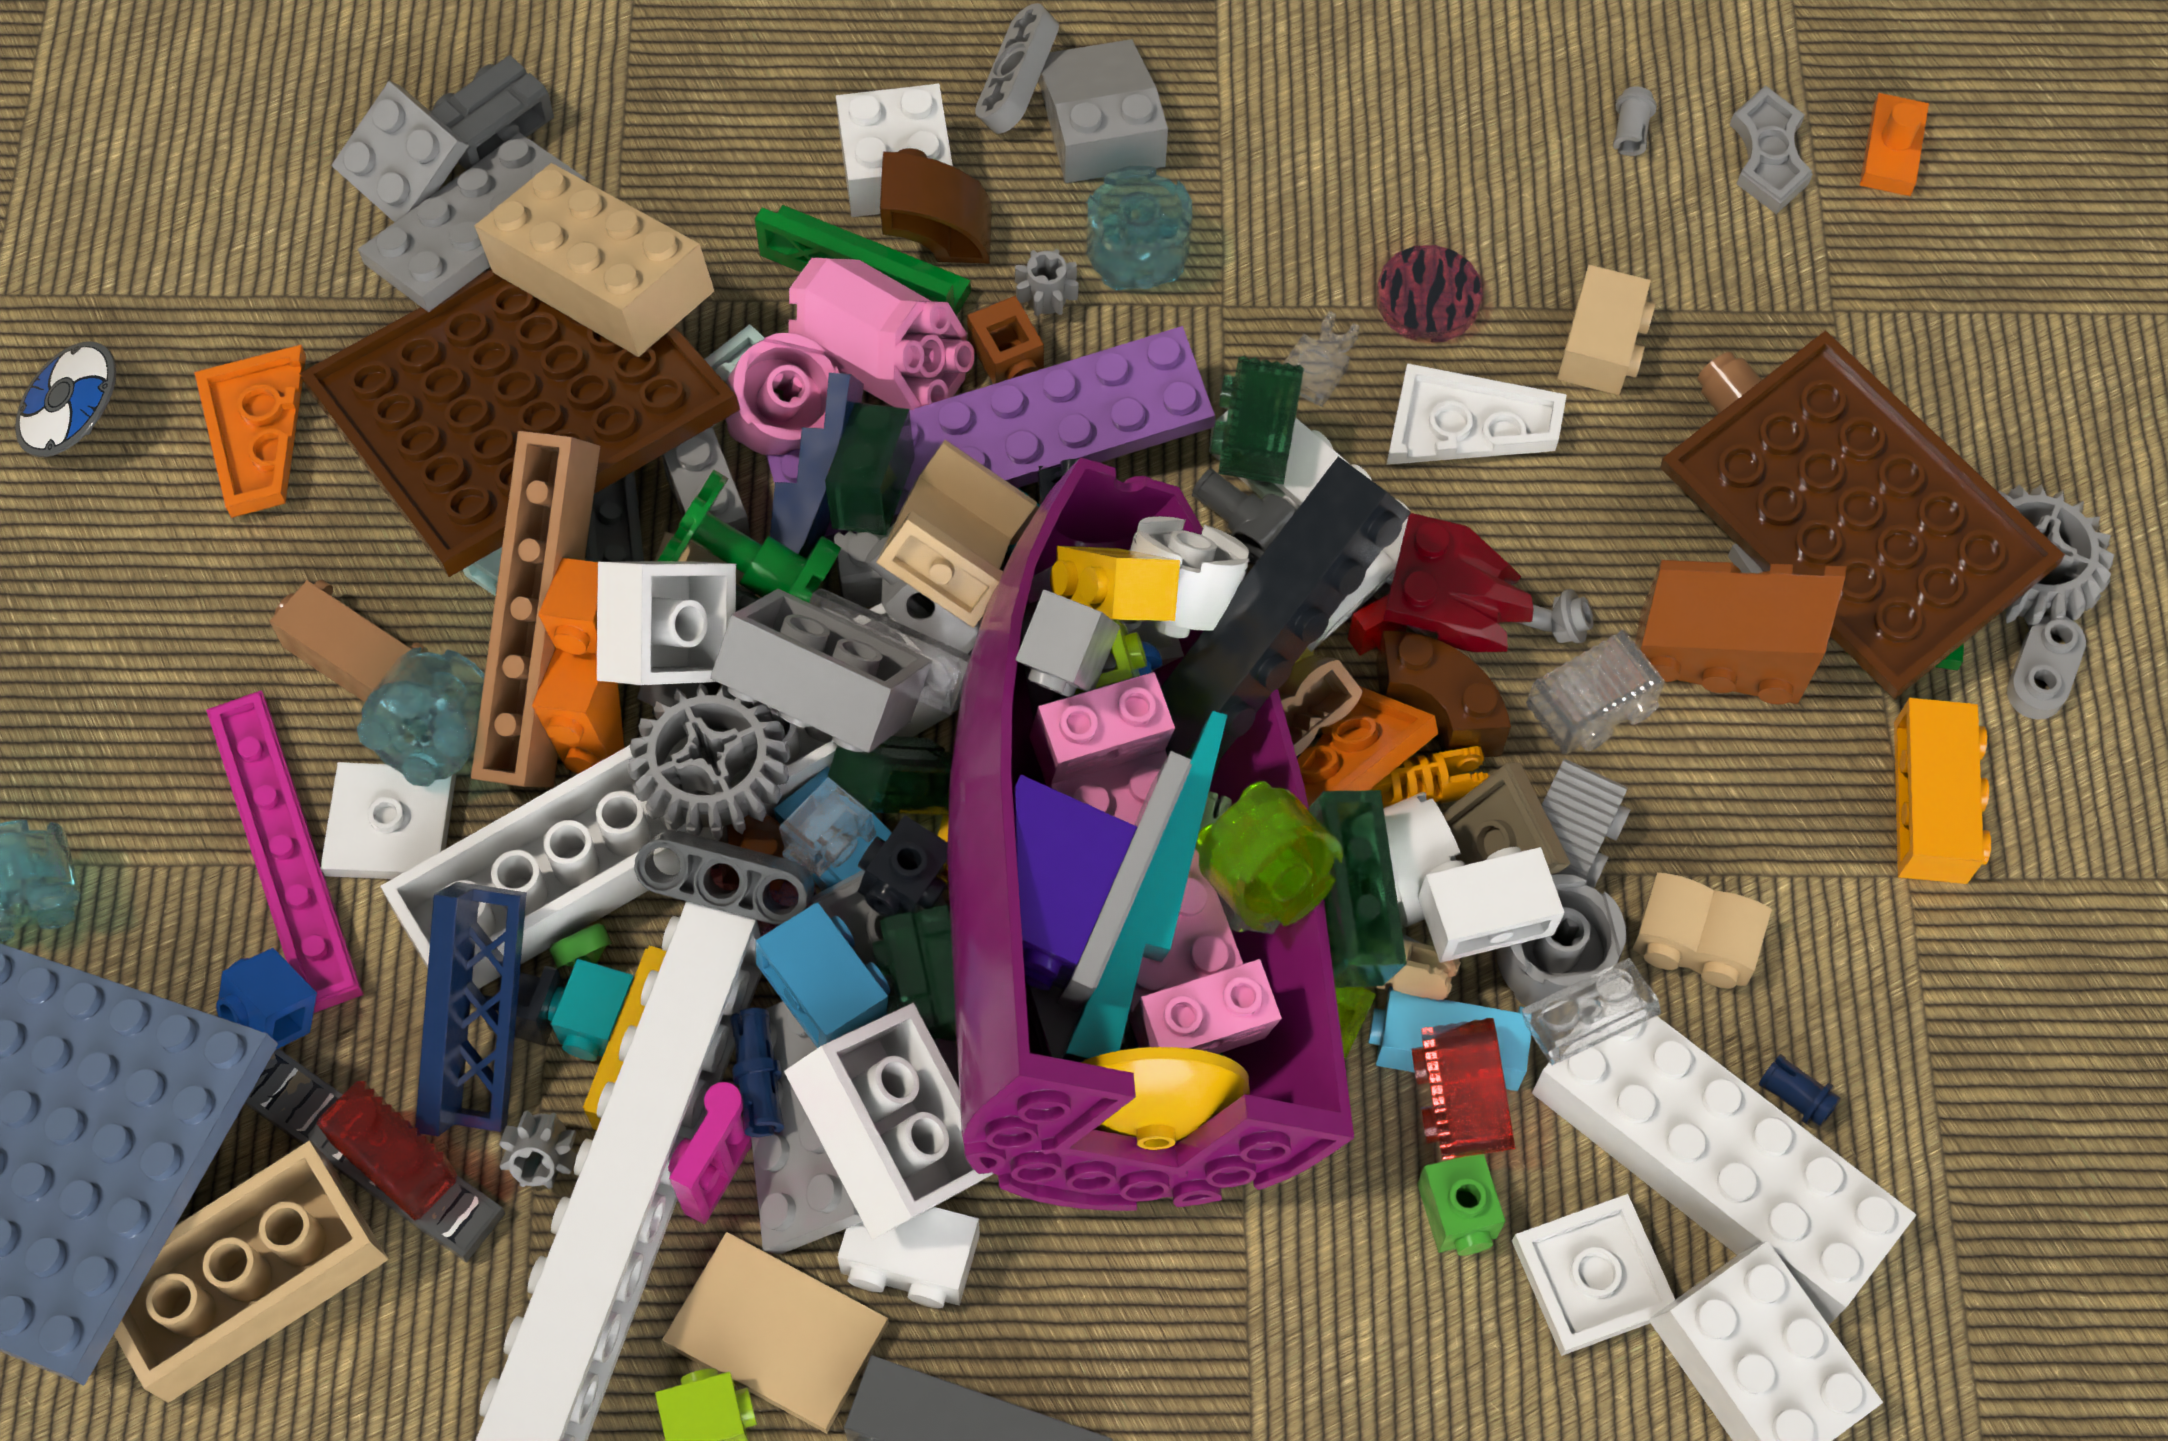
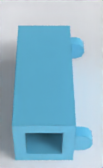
(1404, 1015)

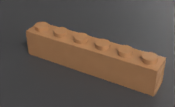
(543, 524)

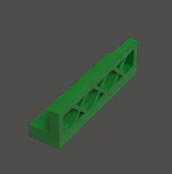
(796, 237)

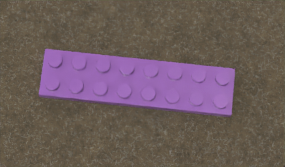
(1067, 411)

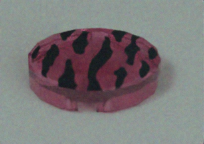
(1429, 293)

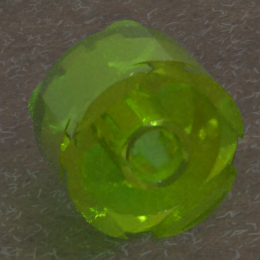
(1268, 856)

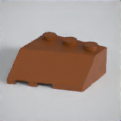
(1739, 628)

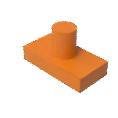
(1894, 144)

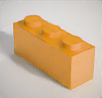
(1940, 791)

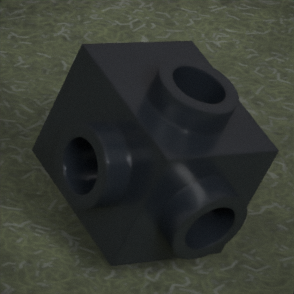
(904, 870)

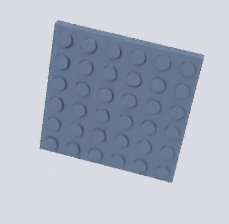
(101, 1145)

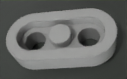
(2048, 662)

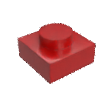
(1369, 625)

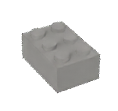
(820, 670)

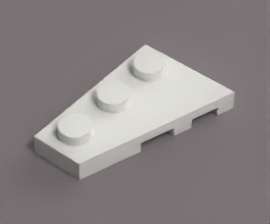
(1471, 417)

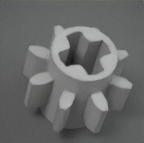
(1046, 282)
(538, 1149)

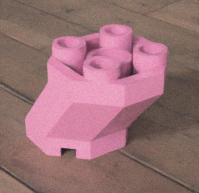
(881, 332)

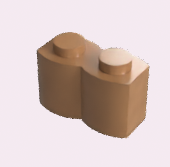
(1316, 696)

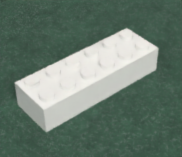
(1728, 1158)

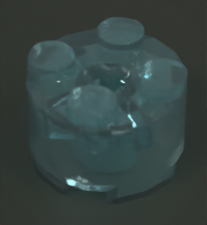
(1138, 228)
(424, 715)
(35, 878)

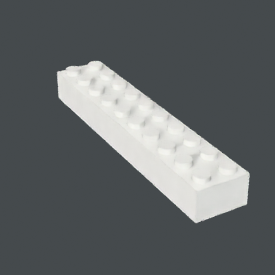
(580, 847)
(623, 1192)

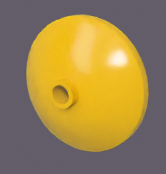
(1173, 1091)

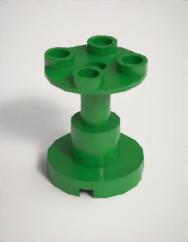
(765, 565)

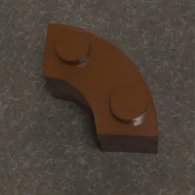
(935, 207)
(1447, 685)

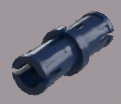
(757, 1072)

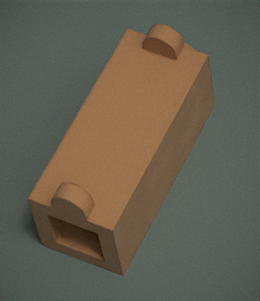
(336, 639)

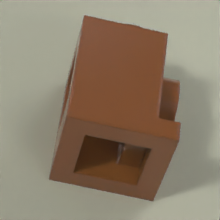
(1005, 340)

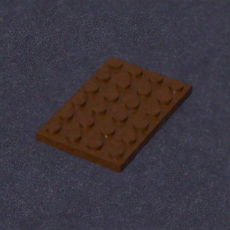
(1843, 474)

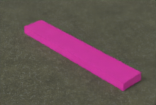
(283, 849)

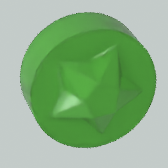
(583, 945)

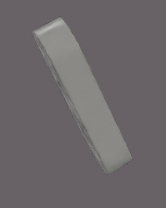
(1017, 68)

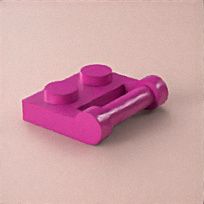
(709, 1161)

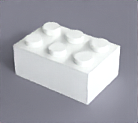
(887, 1118)
(1764, 1354)

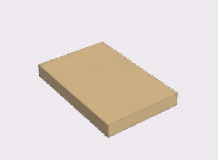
(776, 1332)

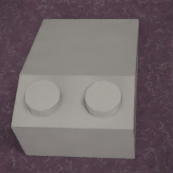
(1103, 110)

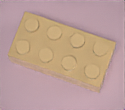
(595, 258)
(245, 1271)

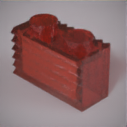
(1466, 1089)
(388, 1149)

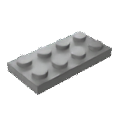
(436, 243)
(794, 1176)

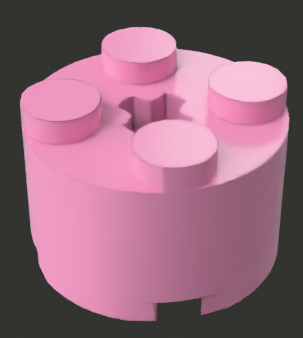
(786, 364)

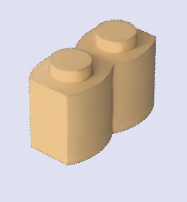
(1701, 930)

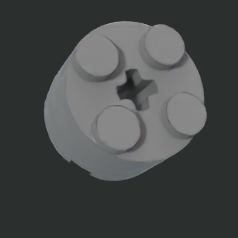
(1587, 943)

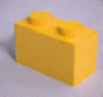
(1117, 582)

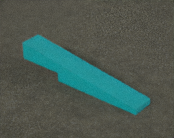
(1155, 909)

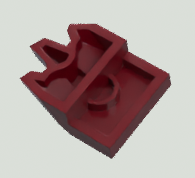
(1455, 586)

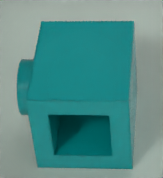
(588, 1008)

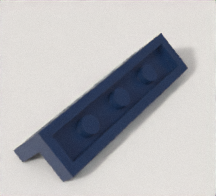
(448, 1008)

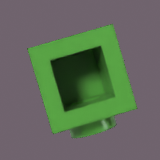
(1461, 1204)

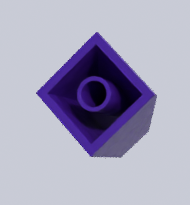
(1064, 876)

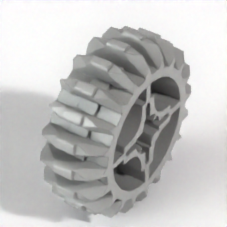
(2084, 569)
(748, 737)

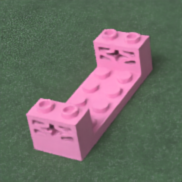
(1107, 754)

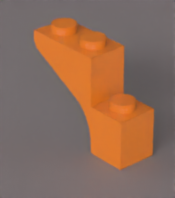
(571, 704)

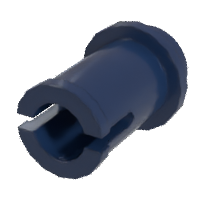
(1800, 1091)

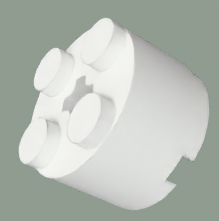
(1208, 570)
(1417, 844)

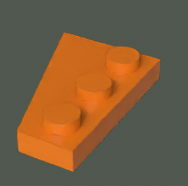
(252, 426)

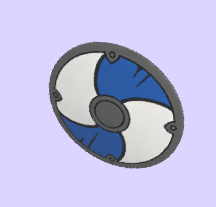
(65, 399)

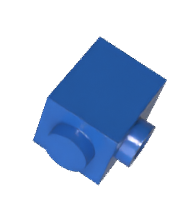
(267, 997)

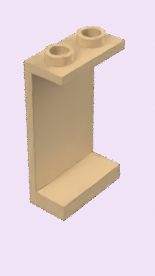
(955, 532)

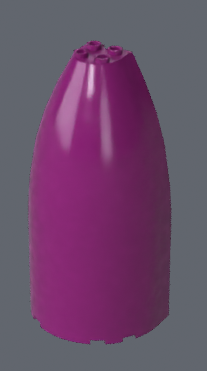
(1038, 1113)

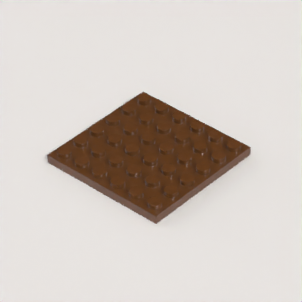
(448, 389)

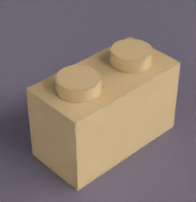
(1605, 330)

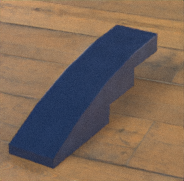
(802, 507)

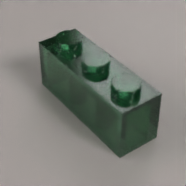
(1363, 900)

